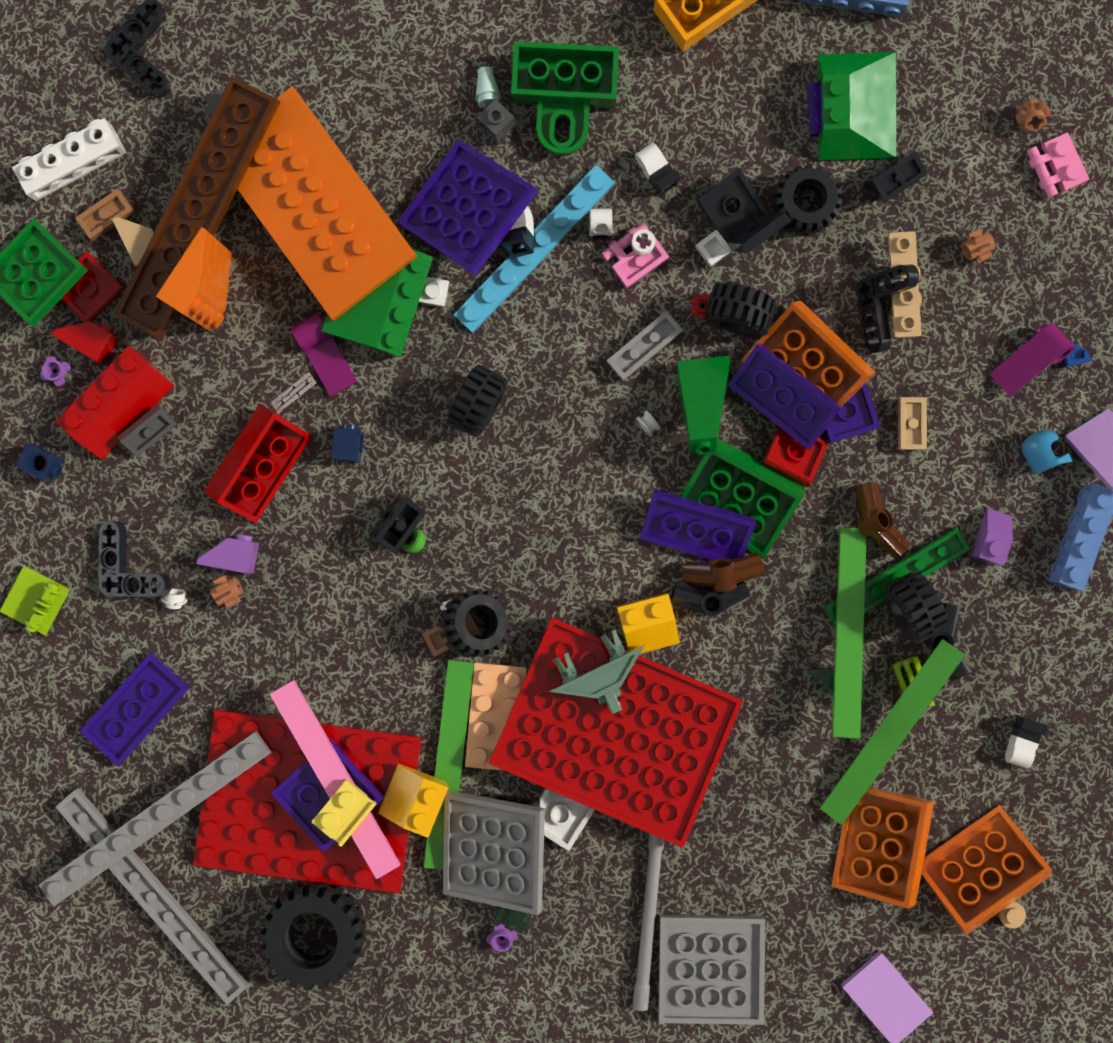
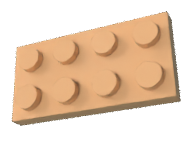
(492, 700)

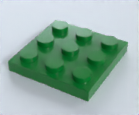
(36, 272)

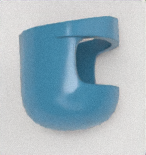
(1039, 453)

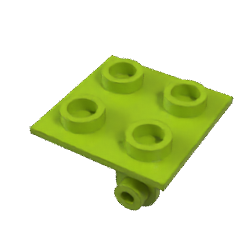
(34, 600)

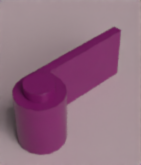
(324, 354)
(1032, 358)

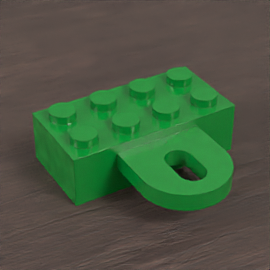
(564, 84)

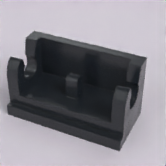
(896, 177)

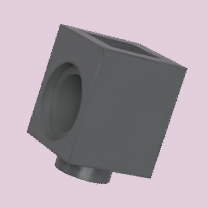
(496, 121)

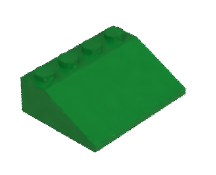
(386, 314)
(746, 487)

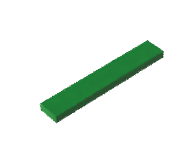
(924, 561)

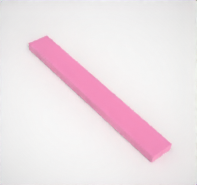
(331, 773)

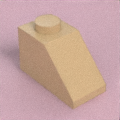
(134, 237)

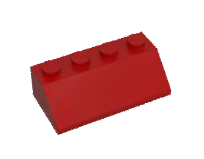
(114, 402)
(257, 463)

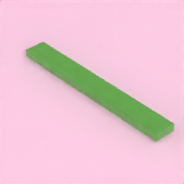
(849, 634)
(892, 731)
(450, 748)

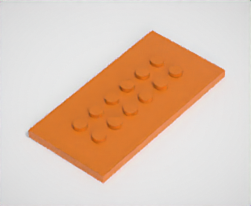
(321, 210)

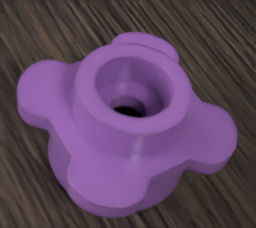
(48, 374)
(498, 943)

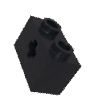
(397, 523)

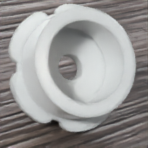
(174, 599)

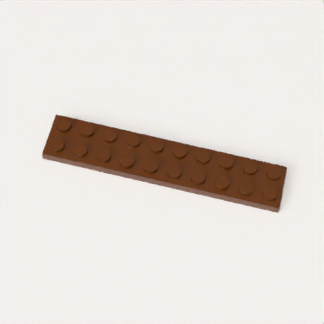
(198, 199)

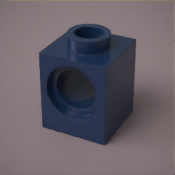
(347, 443)
(30, 458)

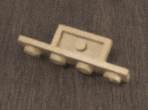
(907, 303)

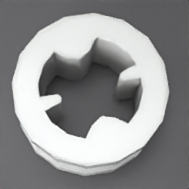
(636, 245)
(648, 423)

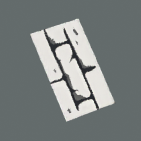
(293, 392)

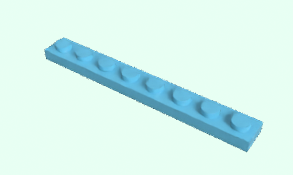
(546, 238)

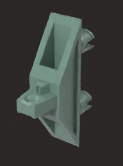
(602, 681)

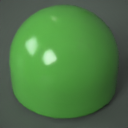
(417, 544)

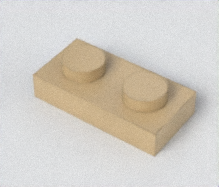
(912, 423)

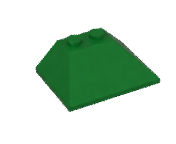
(857, 106)

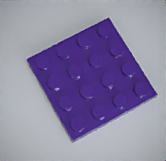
(467, 207)

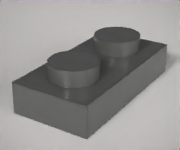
(147, 430)

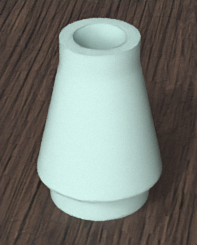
(486, 87)

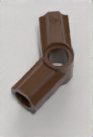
(878, 521)
(723, 572)

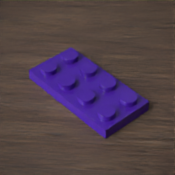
(784, 396)
(696, 527)
(135, 709)

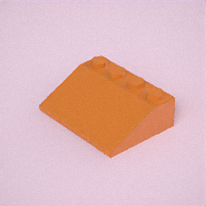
(200, 281)
(816, 353)
(884, 847)
(984, 870)

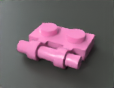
(1064, 163)
(634, 266)

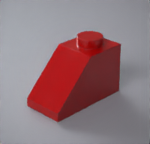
(90, 339)

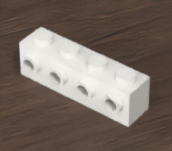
(68, 159)

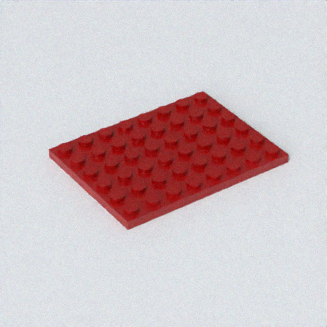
(633, 765)
(254, 834)

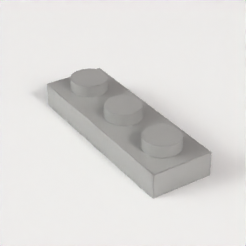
(644, 345)

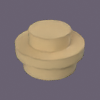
(1013, 915)

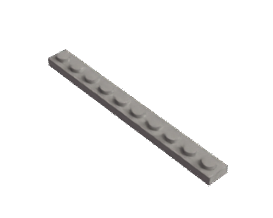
(155, 818)
(157, 901)

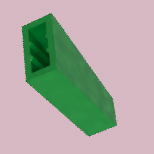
(702, 397)

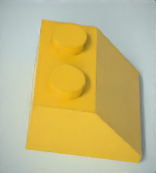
(649, 623)
(413, 800)

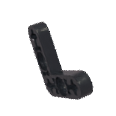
(130, 53)
(878, 294)
(119, 573)

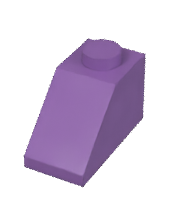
(993, 538)
(232, 554)

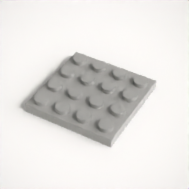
(493, 852)
(711, 969)

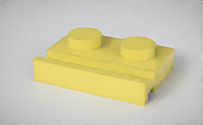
(344, 812)

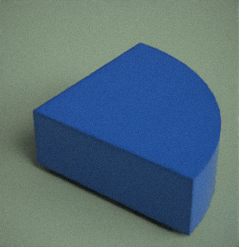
(1076, 357)

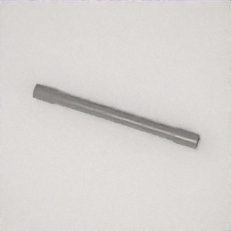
(642, 985)

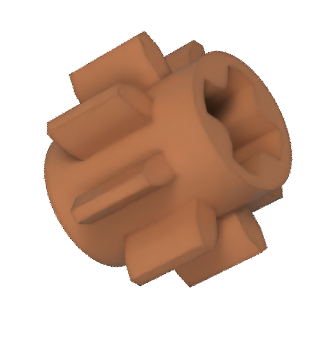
(1033, 115)
(978, 246)
(226, 591)

